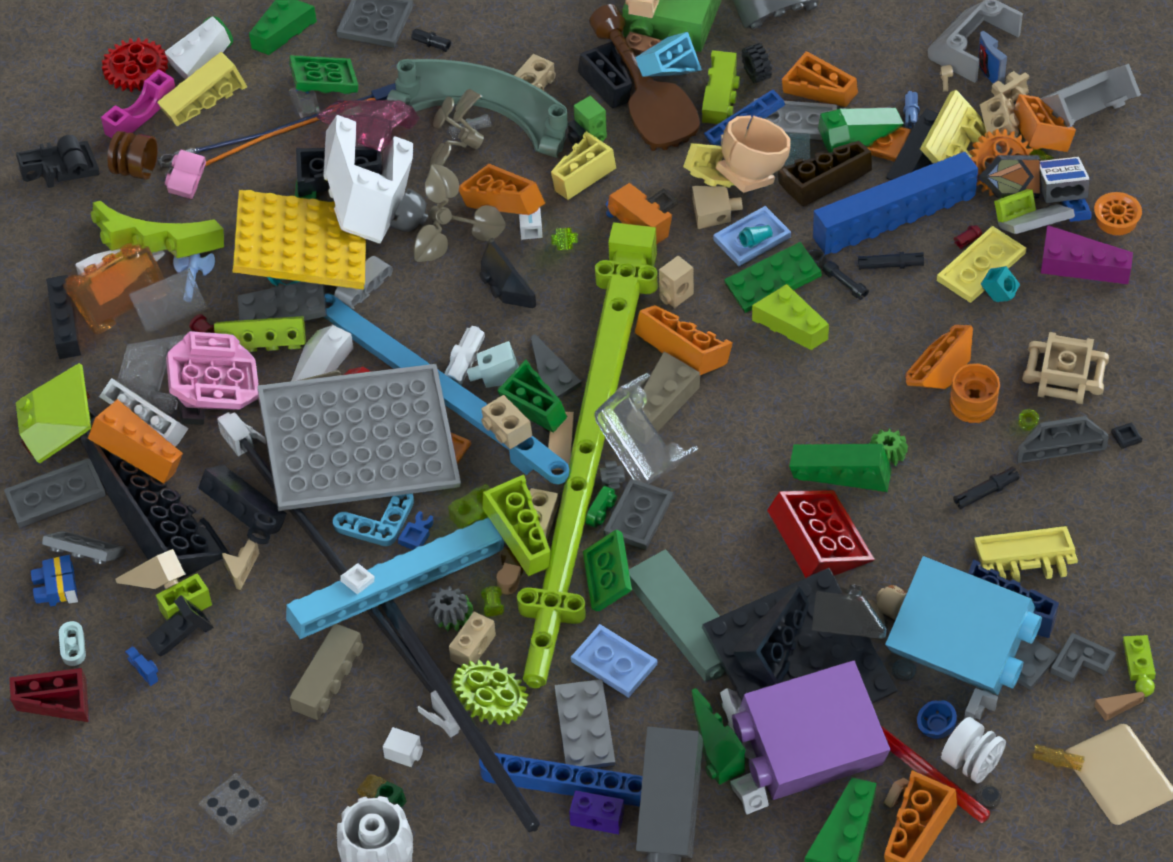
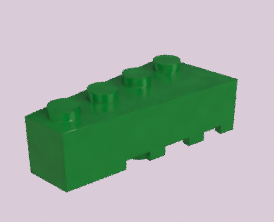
(842, 464)
(846, 826)

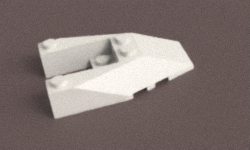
(364, 198)

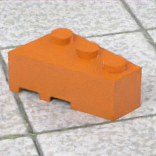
(632, 208)

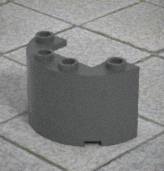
(755, 12)

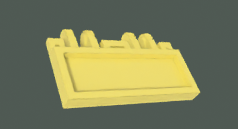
(953, 129)
(1028, 550)

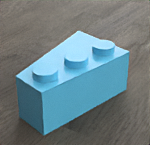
(669, 57)

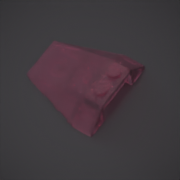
(372, 118)

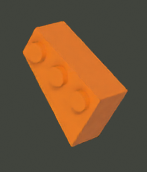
(819, 81)
(1041, 126)

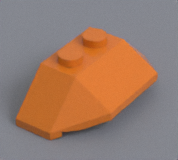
(942, 359)

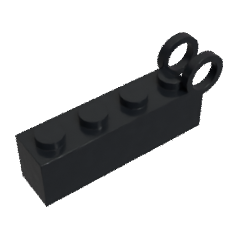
(243, 502)

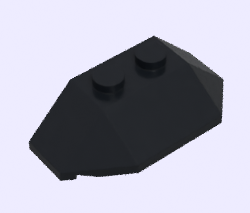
(504, 278)

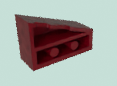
(52, 694)

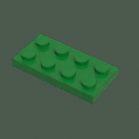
(789, 267)

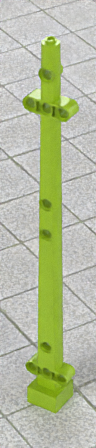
(624, 278)

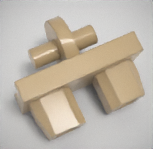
(1015, 85)

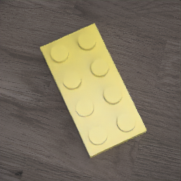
(971, 266)

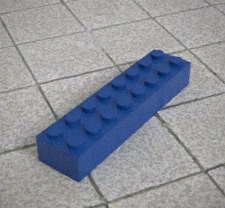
(895, 203)

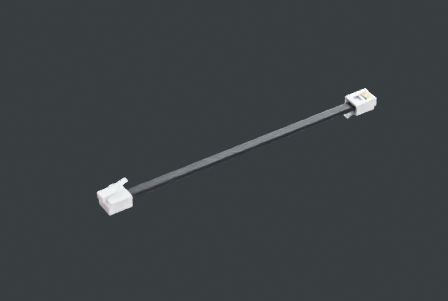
(239, 438)

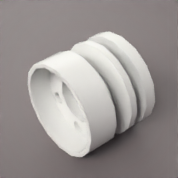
(973, 749)

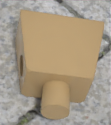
(713, 205)

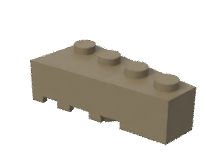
(669, 389)

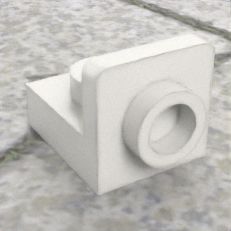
(750, 795)

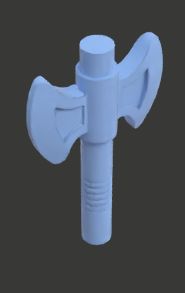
(195, 263)

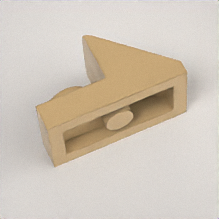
(240, 566)

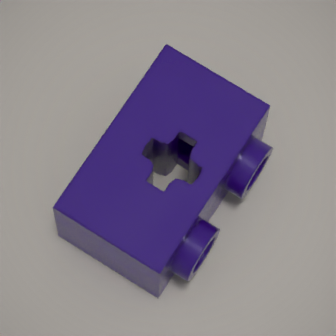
(596, 812)

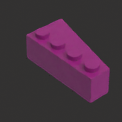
(1084, 258)

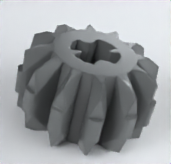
(447, 606)

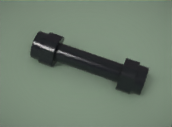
(832, 269)

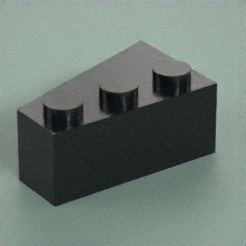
(605, 74)

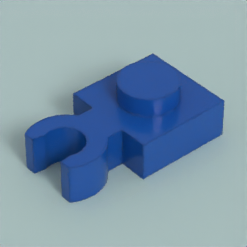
(416, 534)
(145, 668)

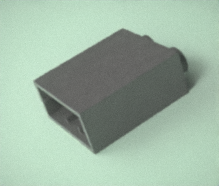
(669, 794)

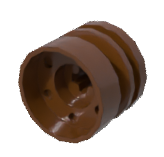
(131, 154)

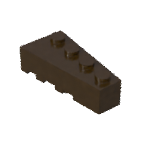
(825, 172)

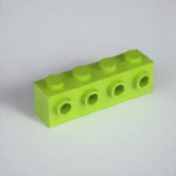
(265, 332)

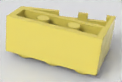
(583, 166)

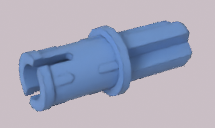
(911, 109)

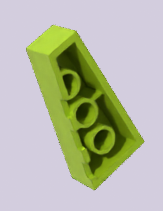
(517, 522)

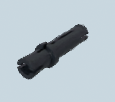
(893, 260)
(993, 484)

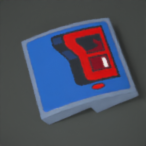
(991, 59)

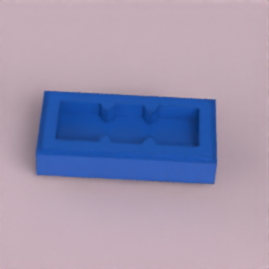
(1080, 208)

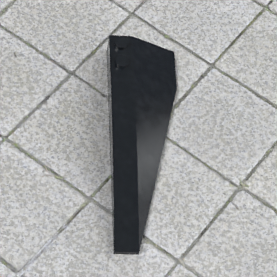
(154, 511)

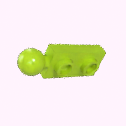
(1140, 663)

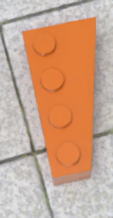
(501, 190)
(682, 340)
(135, 441)
(920, 819)

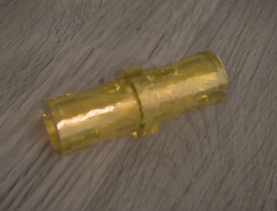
(1058, 757)

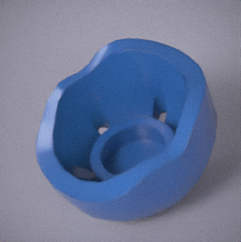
(937, 724)

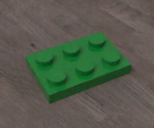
(607, 570)

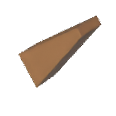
(1115, 705)

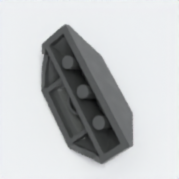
(1062, 439)

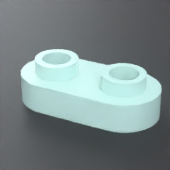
(73, 644)

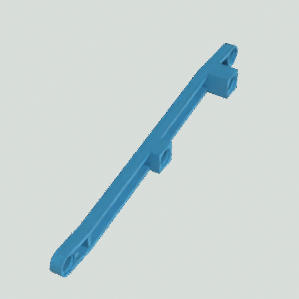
(525, 456)

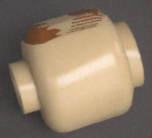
(890, 600)

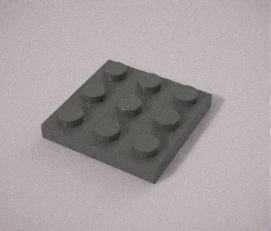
(375, 21)

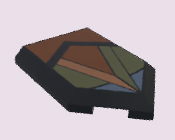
(1012, 175)

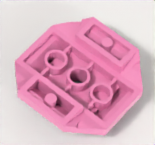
(212, 372)

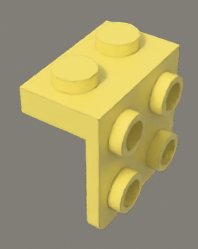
(702, 163)

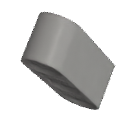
(375, 273)

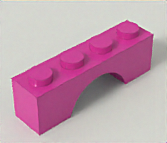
(145, 107)

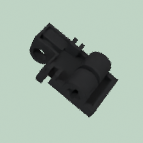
(65, 161)

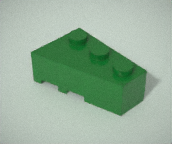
(533, 398)

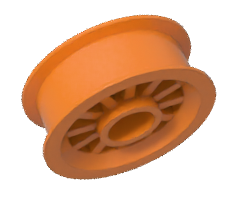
(1117, 213)

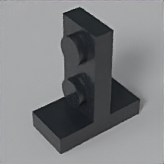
(178, 626)

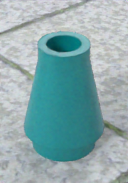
(753, 236)

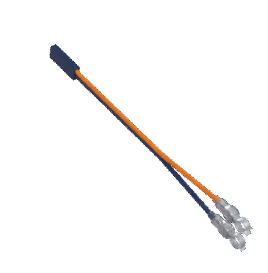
(378, 94)

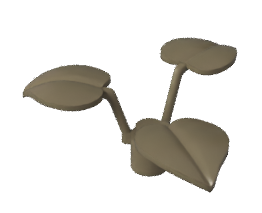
(467, 135)
(440, 186)

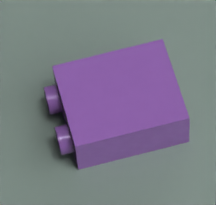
(810, 730)

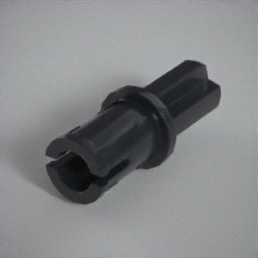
(431, 39)

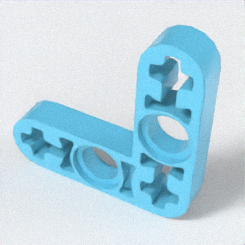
(383, 526)

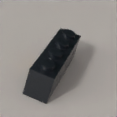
(63, 318)

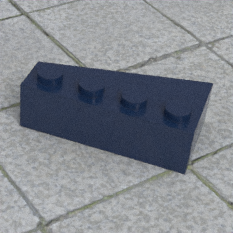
(1044, 606)

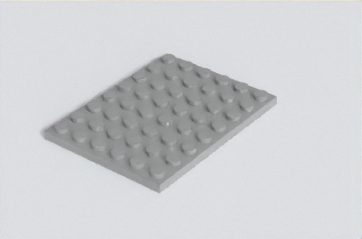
(358, 437)

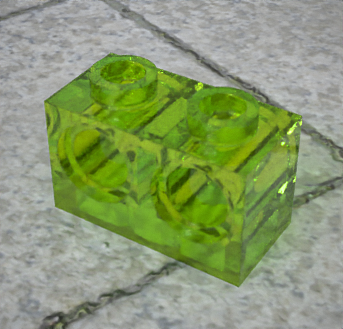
(470, 505)

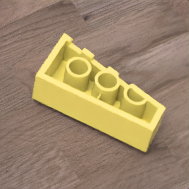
(202, 89)

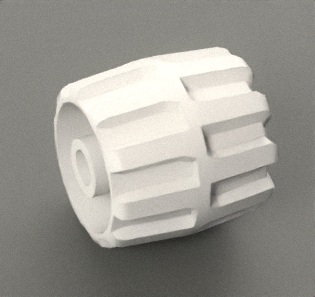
(374, 832)

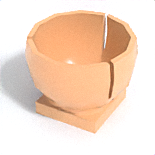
(752, 158)

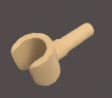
(946, 72)

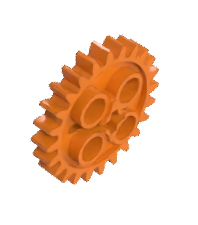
(986, 150)

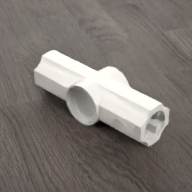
(464, 354)

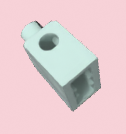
(494, 365)

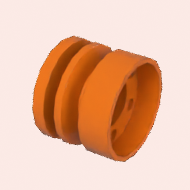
(974, 393)

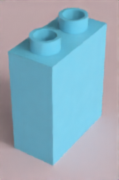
(963, 626)

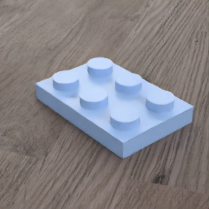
(730, 243)
(614, 660)

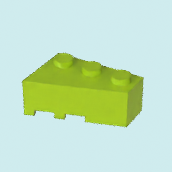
(720, 88)
(792, 317)

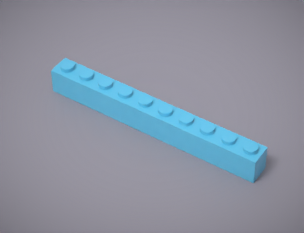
(395, 578)

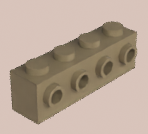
(326, 672)

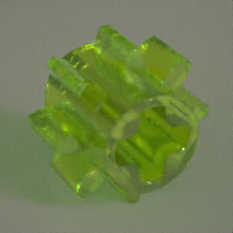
(564, 238)

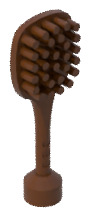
(657, 109)

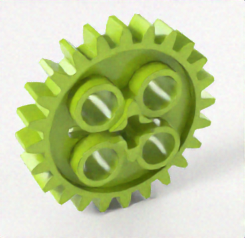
(489, 692)

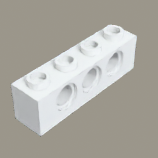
(154, 417)

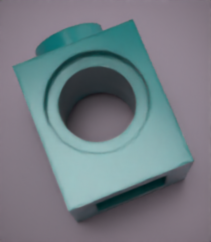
(1000, 284)

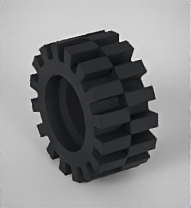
(756, 62)

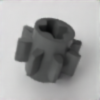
(612, 475)

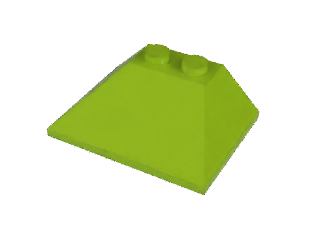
(54, 414)

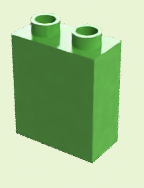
(674, 18)

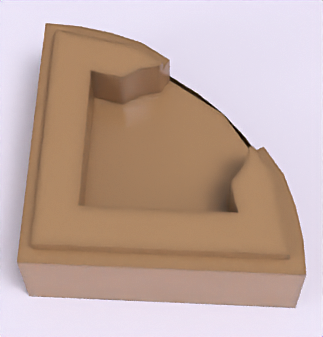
(895, 791)

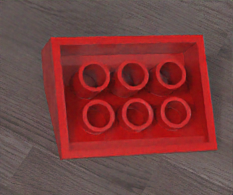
(818, 531)

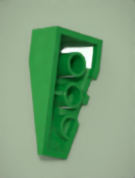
(857, 124)
(721, 745)

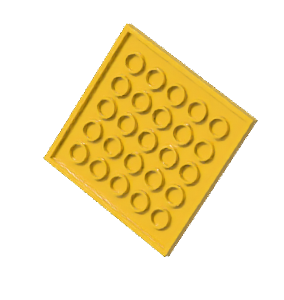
(296, 241)

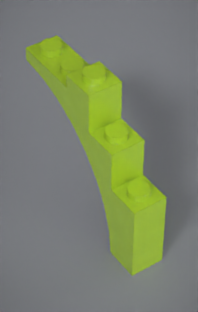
(177, 238)

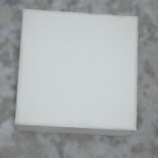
(357, 578)

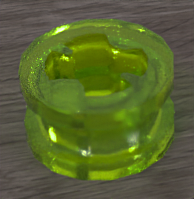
(1023, 416)

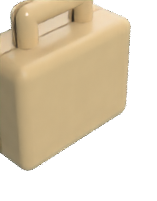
(1121, 774)

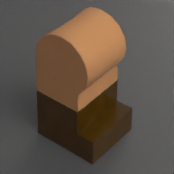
(511, 573)

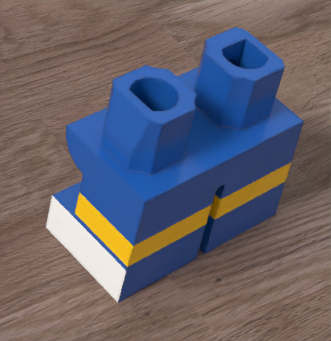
(58, 580)

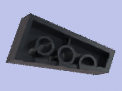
(311, 167)

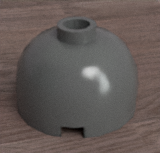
(410, 212)

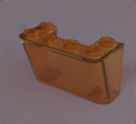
(104, 288)

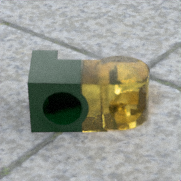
(376, 786)

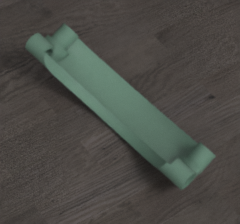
(429, 82)

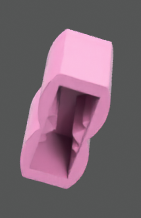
(186, 174)

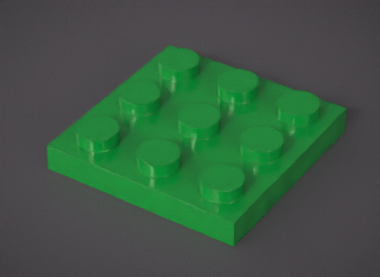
(323, 74)

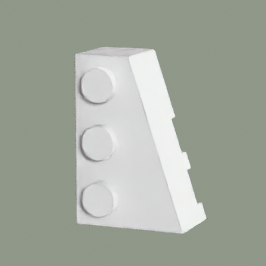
(198, 47)

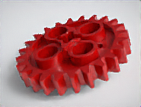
(133, 63)

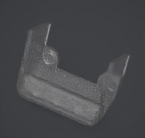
(634, 435)

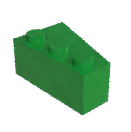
(281, 23)

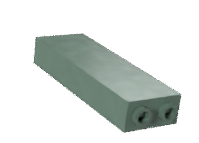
(678, 609)

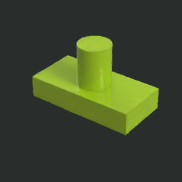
(1015, 205)

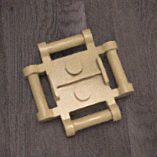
(1066, 365)

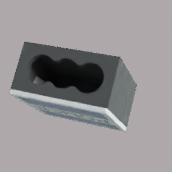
(1063, 180)

